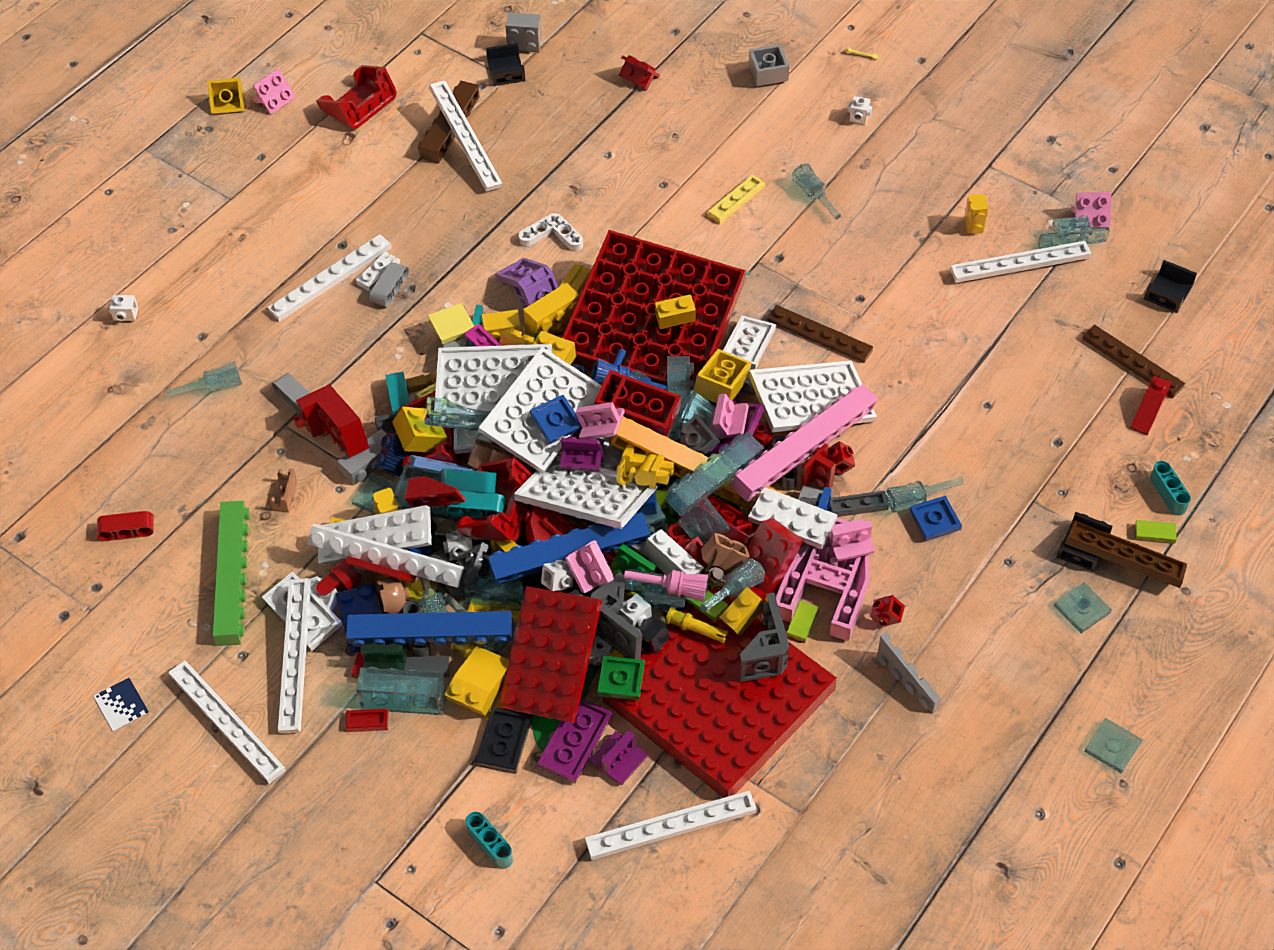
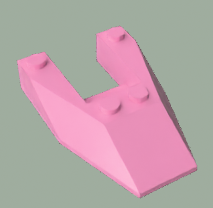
(822, 569)

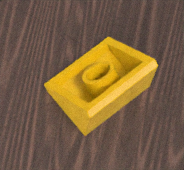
(226, 95)

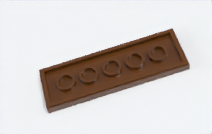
(1126, 554)

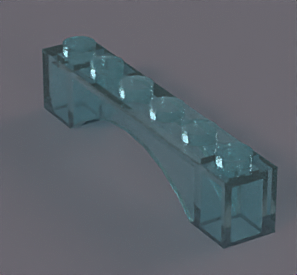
(448, 414)

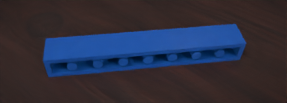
(530, 559)
(430, 628)

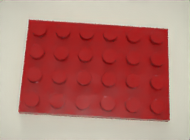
(550, 654)

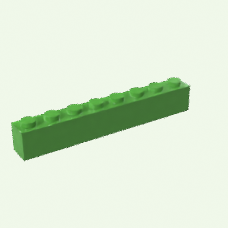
(230, 573)

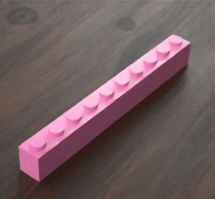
(803, 442)

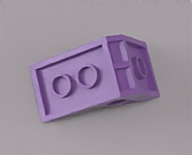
(529, 279)

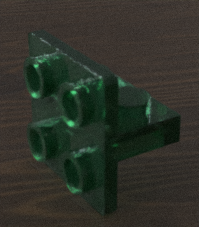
(384, 656)

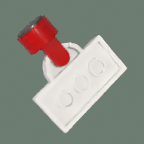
(321, 619)

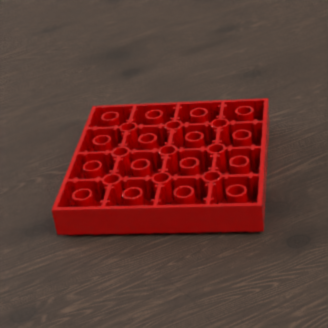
(620, 306)
(711, 719)

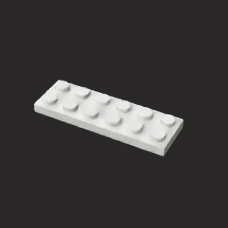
(399, 529)

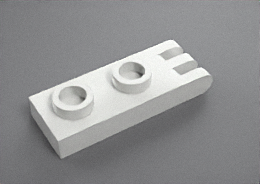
(372, 273)

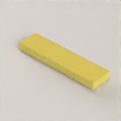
(735, 199)

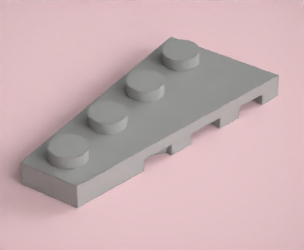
(907, 674)

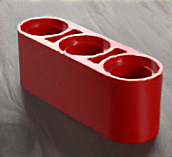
(125, 526)

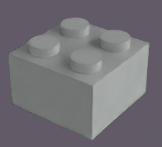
(525, 31)
(768, 65)

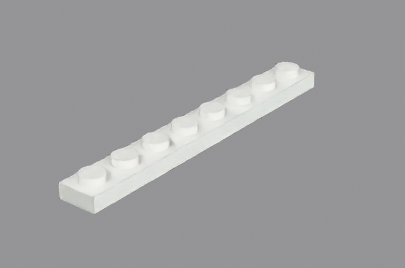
(465, 136)
(1020, 261)
(329, 277)
(385, 555)
(294, 656)
(227, 722)
(670, 825)

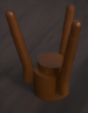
(715, 574)

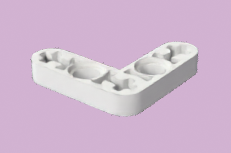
(530, 236)

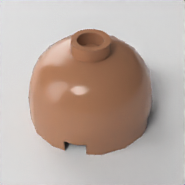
(391, 595)

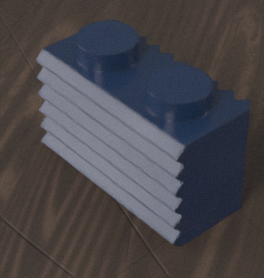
(391, 455)

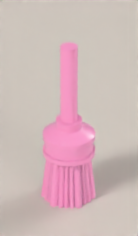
(676, 583)

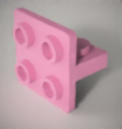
(273, 91)
(1095, 206)
(727, 418)
(599, 420)
(851, 539)
(589, 567)

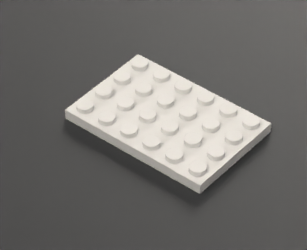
(481, 374)
(538, 383)
(799, 392)
(584, 494)

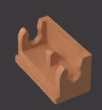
(283, 491)

